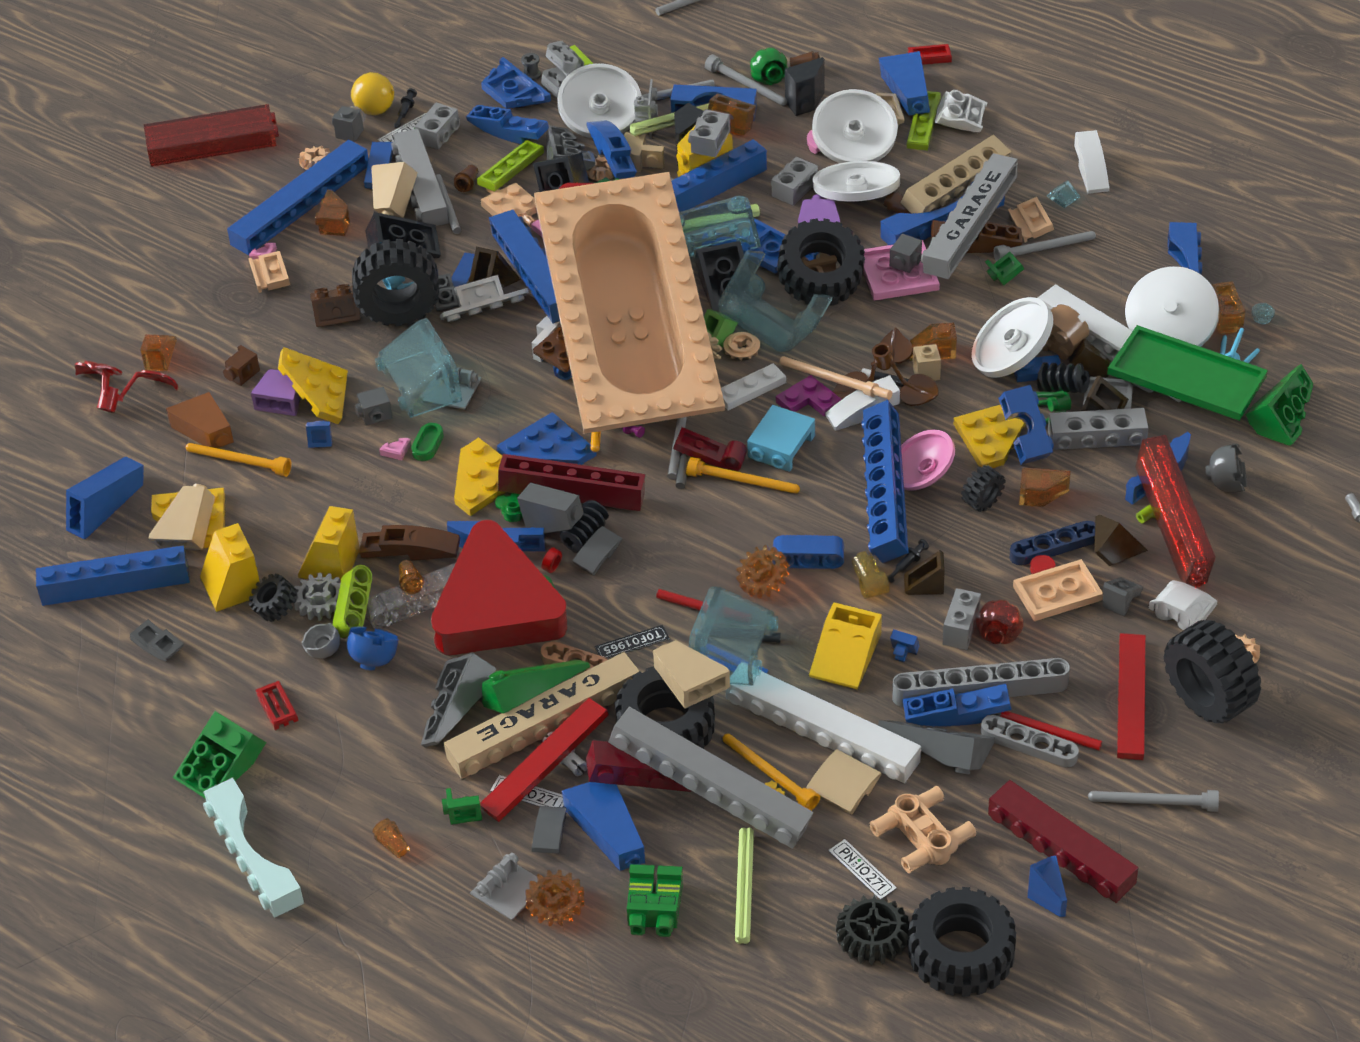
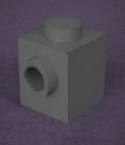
(347, 123)
(905, 253)
(373, 406)

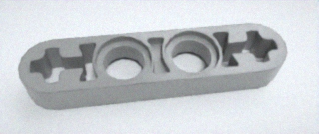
(1031, 737)

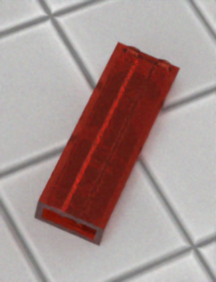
(210, 135)
(1175, 511)

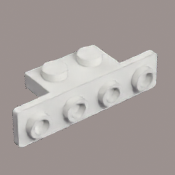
(481, 294)

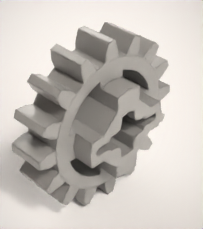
(319, 596)

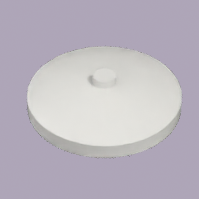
(597, 94)
(854, 126)
(856, 181)
(1174, 304)
(1012, 337)

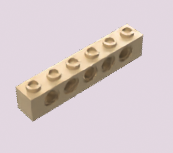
(952, 178)

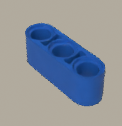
(811, 551)

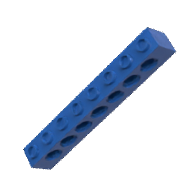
(884, 482)

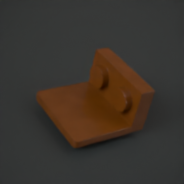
(334, 305)
(554, 350)

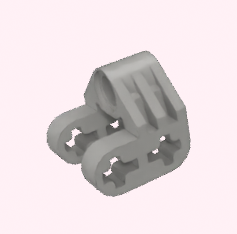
(566, 62)

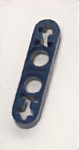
(1081, 534)

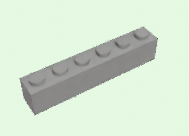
(426, 191)

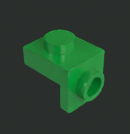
(1004, 269)

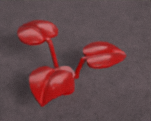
(109, 396)

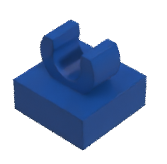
(319, 434)
(903, 644)

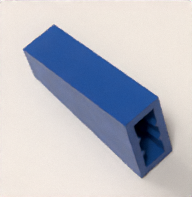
(906, 79)
(101, 495)
(606, 820)

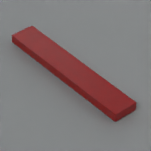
(1131, 697)
(543, 759)

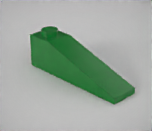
(1282, 408)
(514, 687)

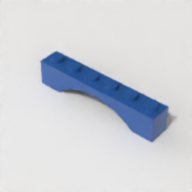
(915, 224)
(1183, 245)

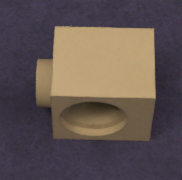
(927, 361)

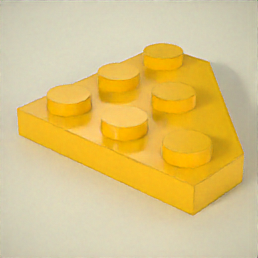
(317, 382)
(988, 435)
(477, 477)
(161, 502)

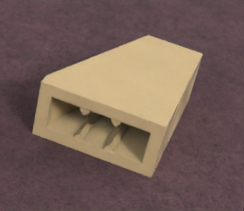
(392, 187)
(185, 519)
(690, 673)

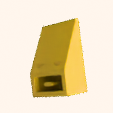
(846, 645)

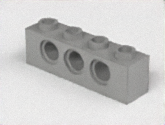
(1098, 428)

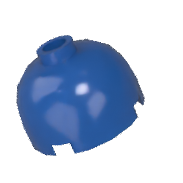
(370, 647)

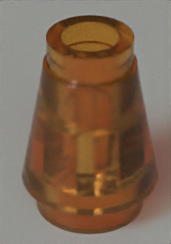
(409, 578)
(390, 837)

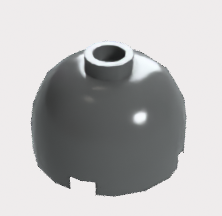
(1227, 469)

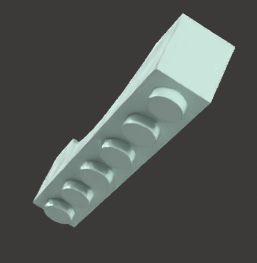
(275, 883)

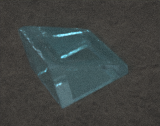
(1064, 194)

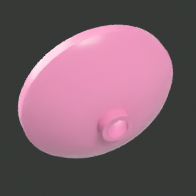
(926, 458)

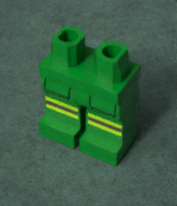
(653, 909)

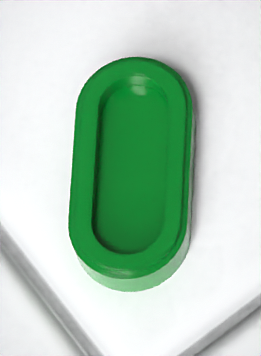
(427, 442)

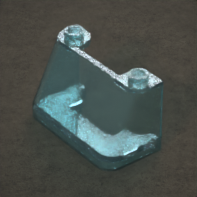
(719, 223)
(421, 369)
(731, 633)

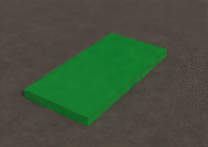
(1187, 372)

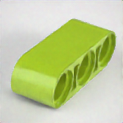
(359, 593)

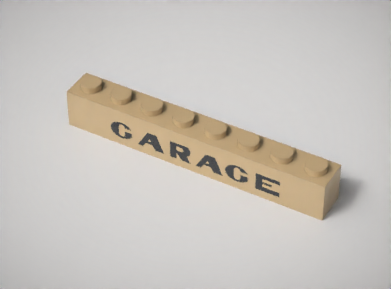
(536, 717)

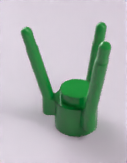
(1056, 401)

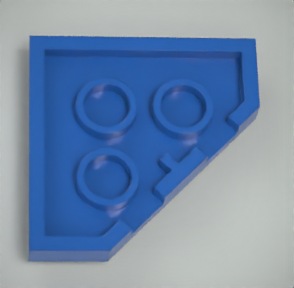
(548, 440)

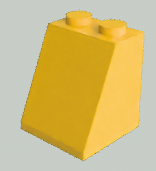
(688, 161)
(333, 546)
(229, 569)

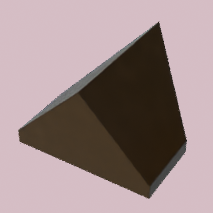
(489, 264)
(1091, 359)
(1104, 397)
(1114, 542)
(926, 577)

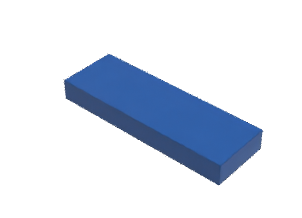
(379, 154)

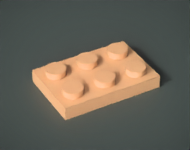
(1058, 590)

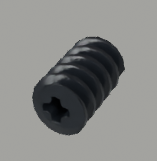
(1063, 378)
(582, 531)

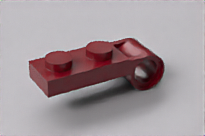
(710, 451)

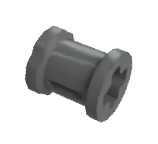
(531, 66)

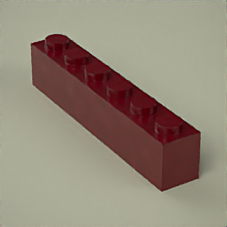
(602, 485)
(1060, 837)

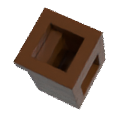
(241, 366)

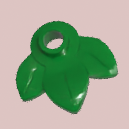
(509, 507)

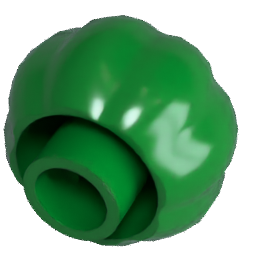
(769, 62)

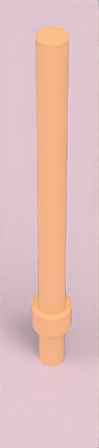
(869, 388)

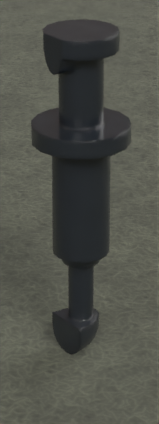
(407, 102)
(913, 555)

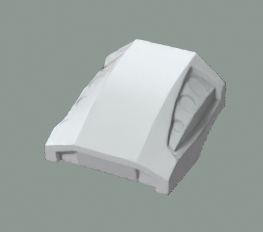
(960, 111)
(1183, 604)

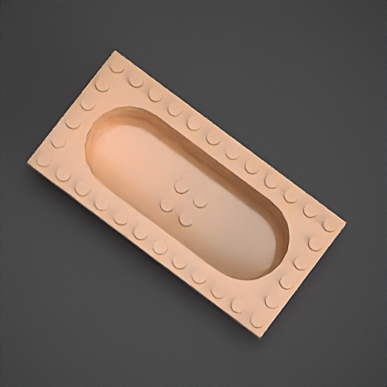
(628, 303)

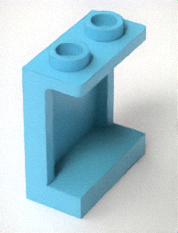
(780, 437)

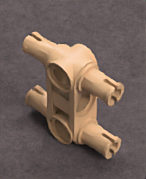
(923, 829)

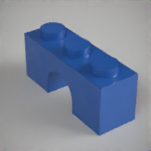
(1023, 405)

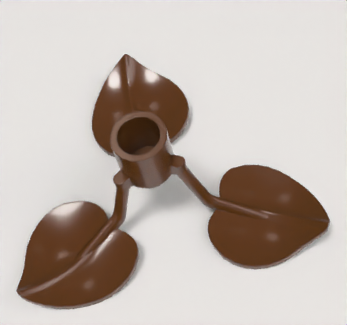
(891, 350)

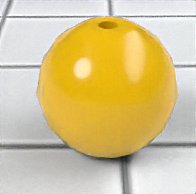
(372, 93)

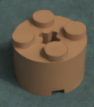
(1066, 331)

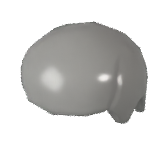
(321, 641)

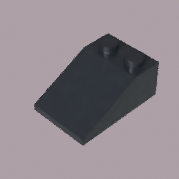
(391, 227)
(716, 269)

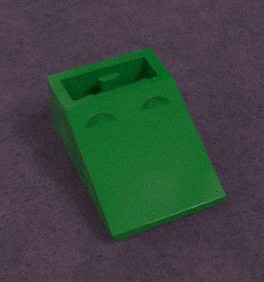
(218, 754)

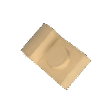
(644, 155)

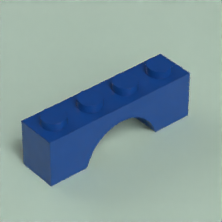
(702, 94)

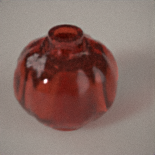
(995, 620)

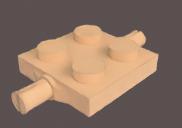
(511, 198)

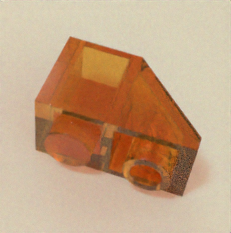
(333, 215)

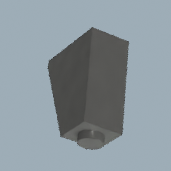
(549, 508)

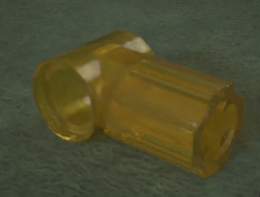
(871, 580)

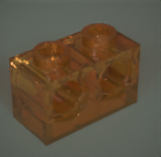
(1230, 308)

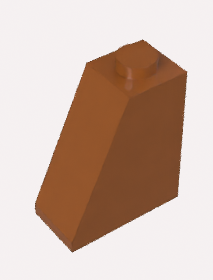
(201, 421)

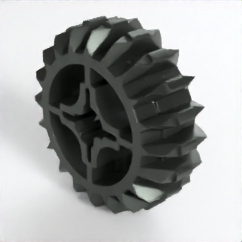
(889, 935)

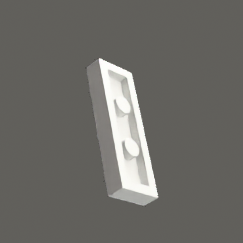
(752, 386)

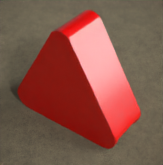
(495, 598)

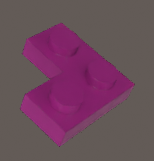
(807, 392)

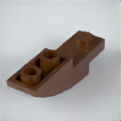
(989, 236)
(410, 540)

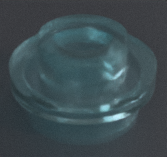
(1262, 313)

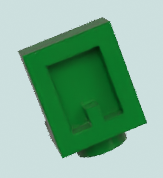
(461, 809)

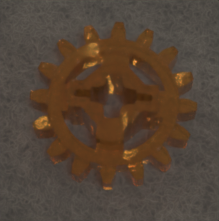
(762, 571)
(554, 897)

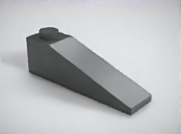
(563, 142)
(458, 691)
(955, 749)

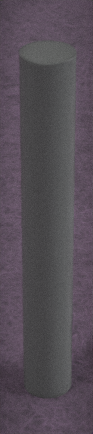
(681, 475)

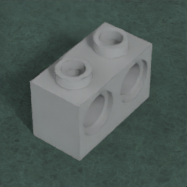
(438, 125)
(709, 133)
(793, 181)
(961, 619)

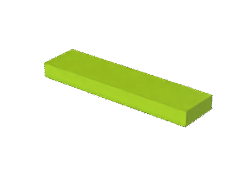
(923, 124)
(510, 165)

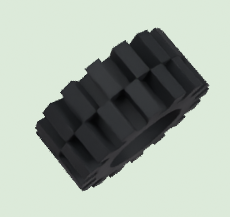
(983, 488)
(273, 597)

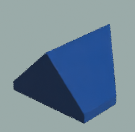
(1047, 886)

